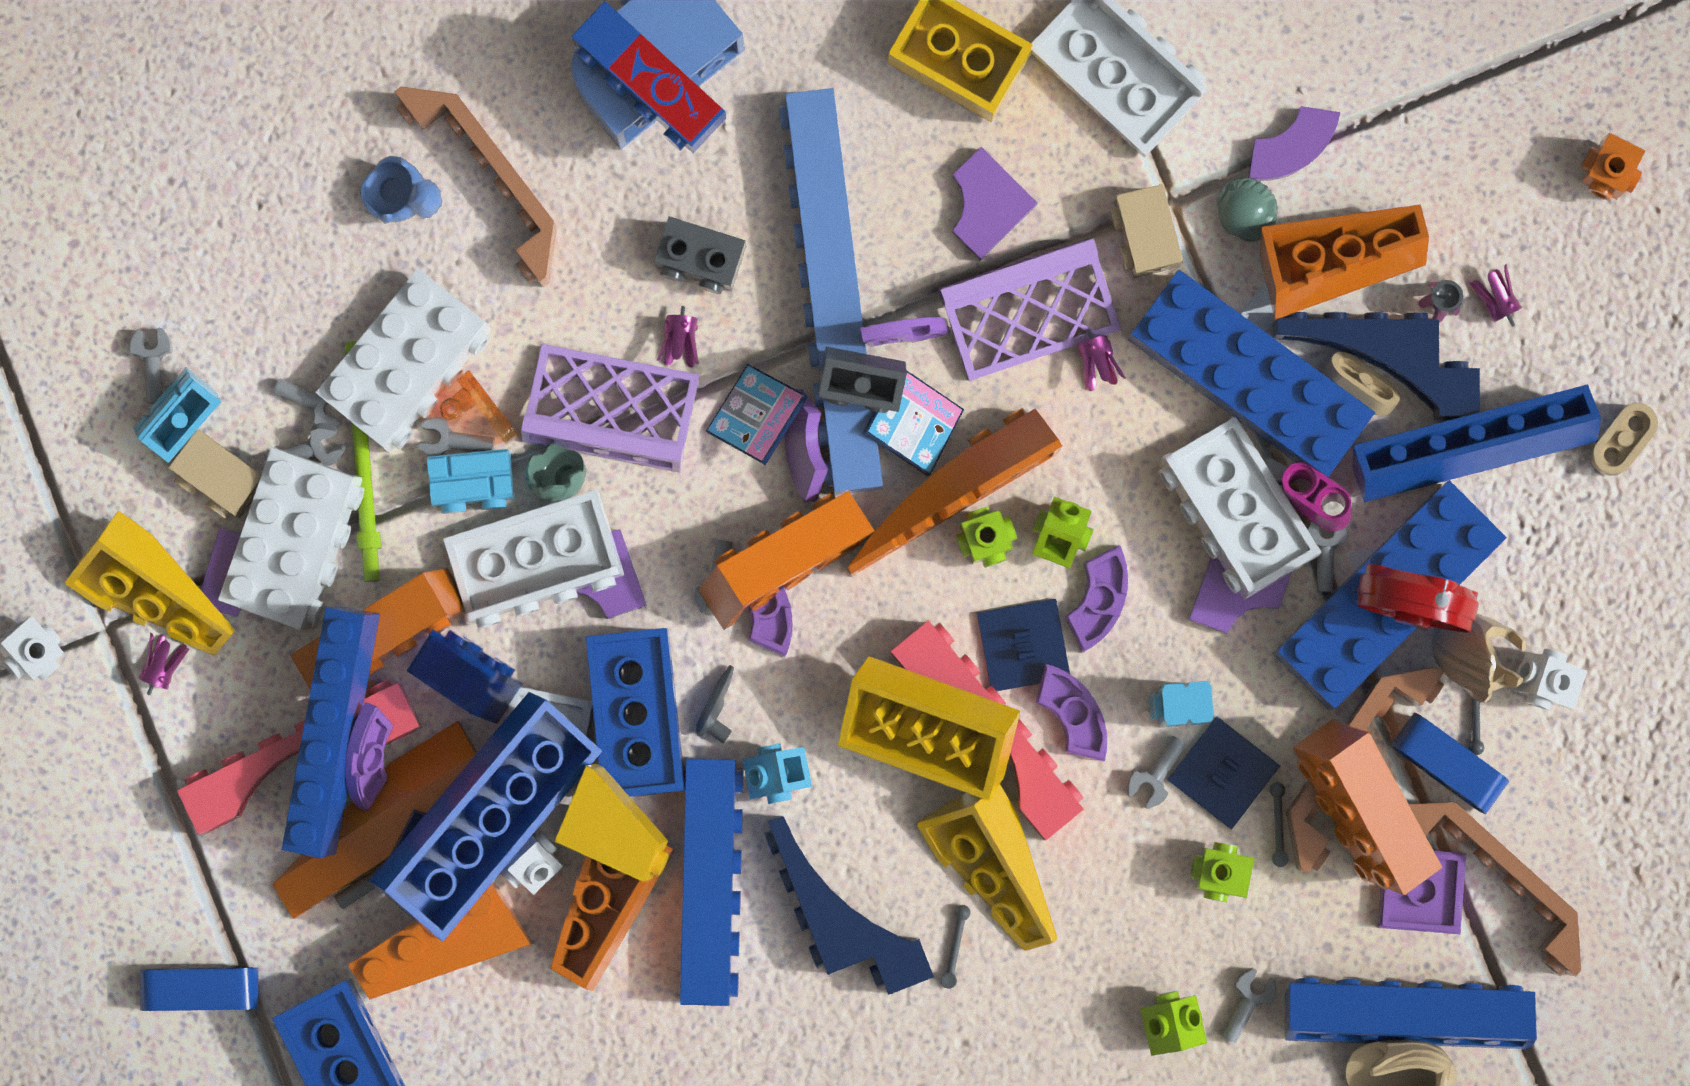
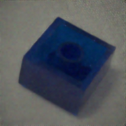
(466, 675)

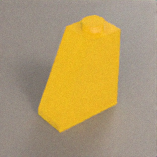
(612, 828)

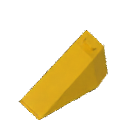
(138, 576)
(993, 857)

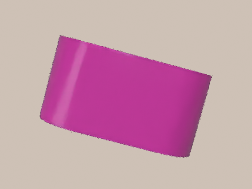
(1319, 494)

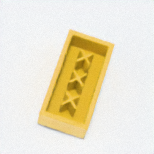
(928, 728)

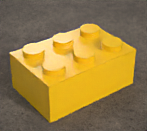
(960, 55)

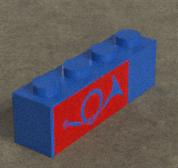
(648, 77)

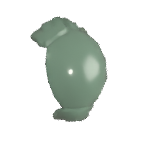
(1246, 207)
(555, 473)

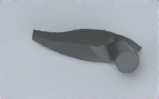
(708, 718)

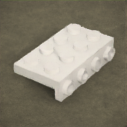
(1120, 70)
(405, 361)
(1238, 508)
(291, 540)
(534, 559)

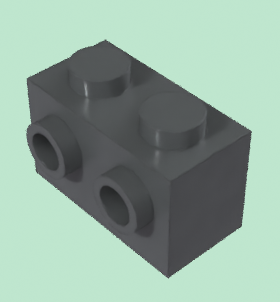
(699, 255)
(862, 380)

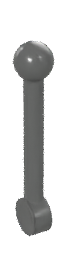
(1476, 745)
(1279, 858)
(948, 979)

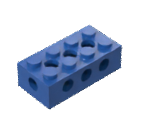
(655, 691)
(357, 1042)

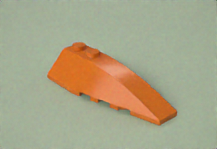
(369, 836)

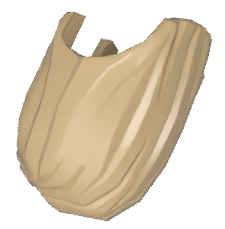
(1472, 659)
(1400, 1065)

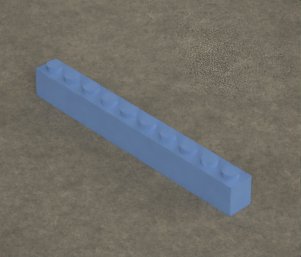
(830, 277)

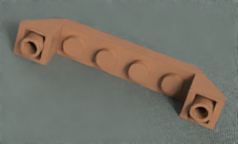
(427, 107)
(1416, 688)
(1563, 944)

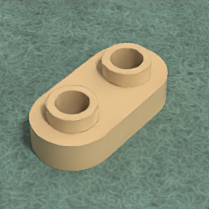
(1362, 383)
(1623, 440)

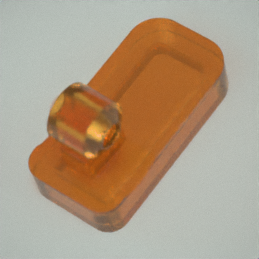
(473, 395)

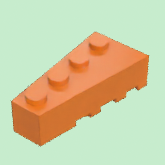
(1339, 255)
(784, 557)
(405, 617)
(598, 920)
(417, 956)

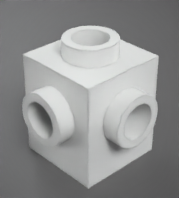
(16, 645)
(1550, 680)
(533, 864)

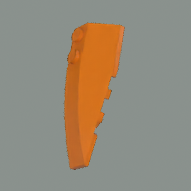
(963, 481)

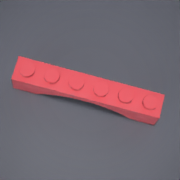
(225, 793)
(1041, 794)

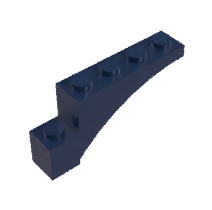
(1400, 348)
(839, 931)

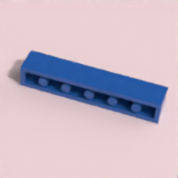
(1476, 443)
(331, 713)
(709, 882)
(1422, 1013)

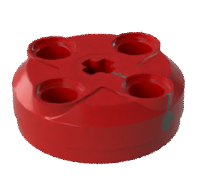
(1417, 599)

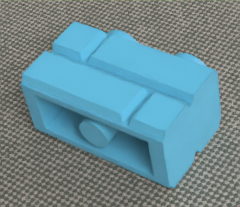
(177, 414)
(471, 479)
(1182, 704)

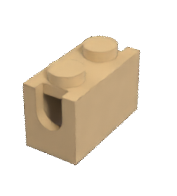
(1146, 231)
(217, 474)

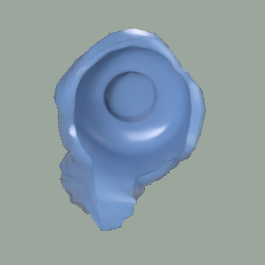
(399, 192)

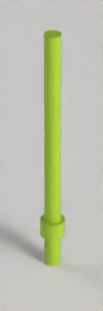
(368, 539)

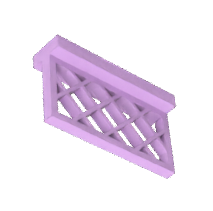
(1019, 275)
(604, 441)

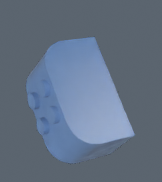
(688, 32)

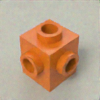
(1621, 158)

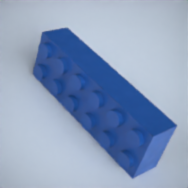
(1250, 375)
(1345, 642)
(485, 816)

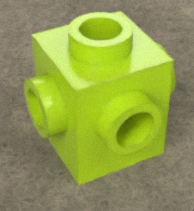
(1062, 532)
(979, 551)
(1237, 872)
(1173, 1023)

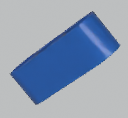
(1449, 763)
(199, 989)

